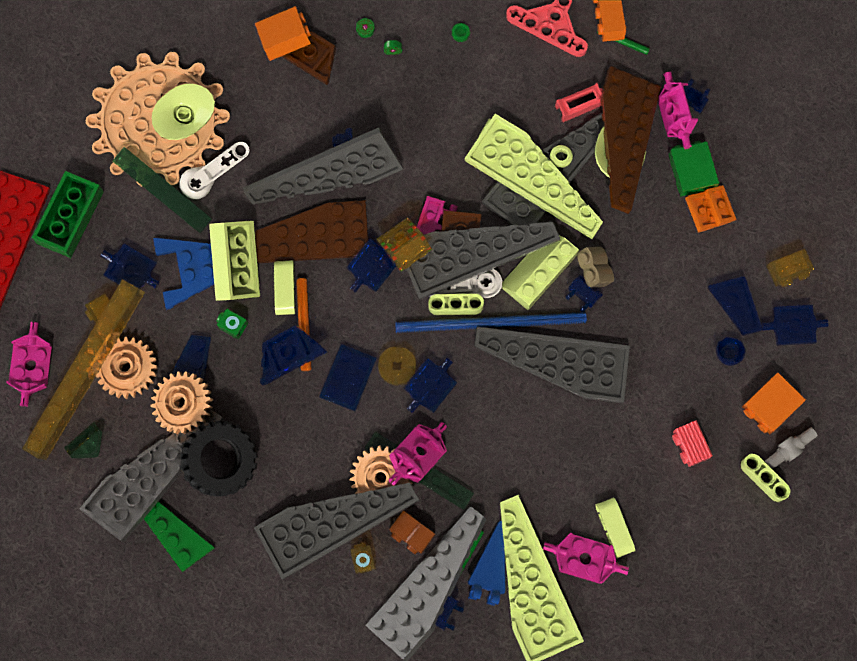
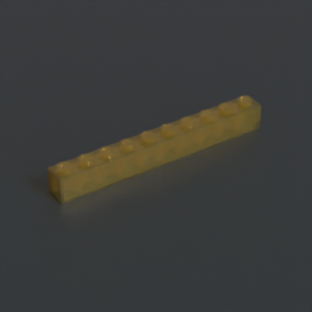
(83, 370)

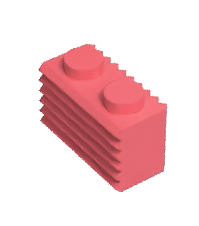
(691, 443)

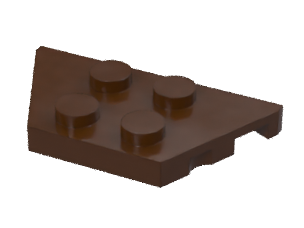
(314, 58)

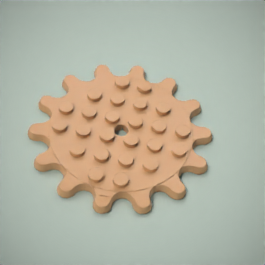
(128, 117)

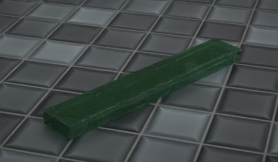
(162, 190)
(433, 479)

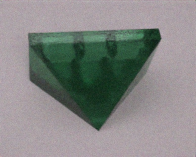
(86, 444)

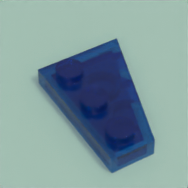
(738, 304)
(194, 357)

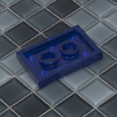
(348, 378)

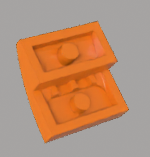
(710, 208)

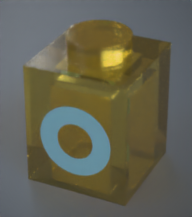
(362, 558)

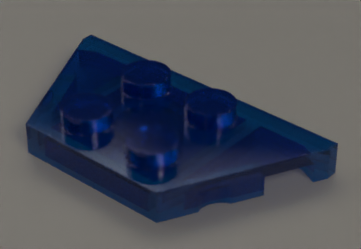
(287, 352)

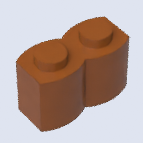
(412, 533)

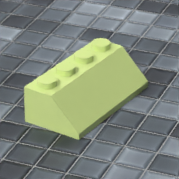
(234, 260)
(539, 271)

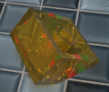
(404, 244)

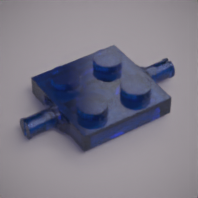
(130, 266)
(370, 266)
(795, 325)
(429, 385)

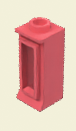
(568, 113)

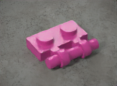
(431, 215)

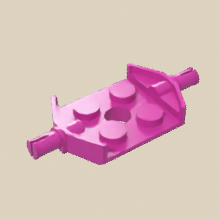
(680, 122)
(28, 349)
(408, 462)
(602, 558)

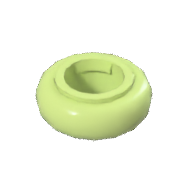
(561, 163)

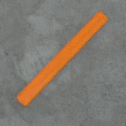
(303, 316)

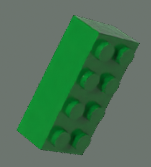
(67, 214)

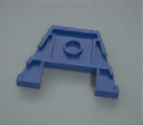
(194, 268)

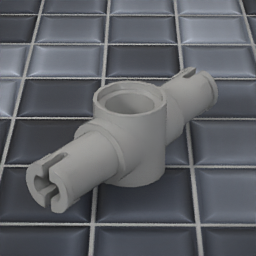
(791, 448)

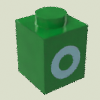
(231, 323)

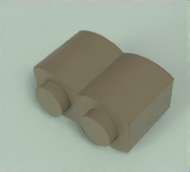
(595, 266)

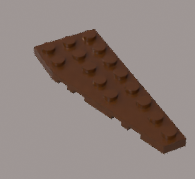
(628, 119)
(316, 234)

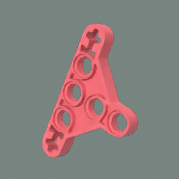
(558, 27)

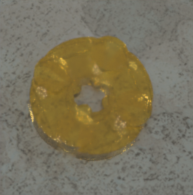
(397, 355)

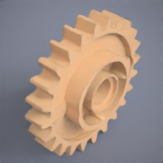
(136, 377)
(168, 400)
(369, 466)

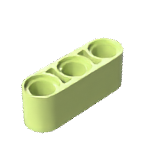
(284, 287)
(464, 299)
(774, 479)
(616, 527)

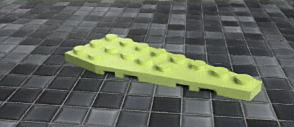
(519, 164)
(536, 601)

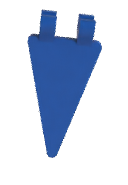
(490, 569)

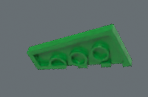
(177, 538)

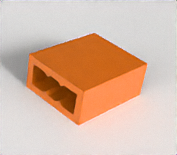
(283, 33)
(773, 404)

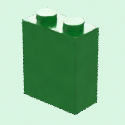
(693, 168)

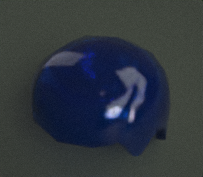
(735, 353)

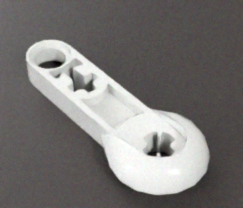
(208, 173)
(474, 285)

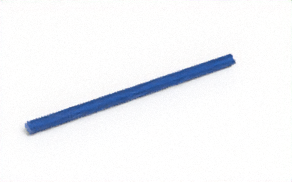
(490, 322)

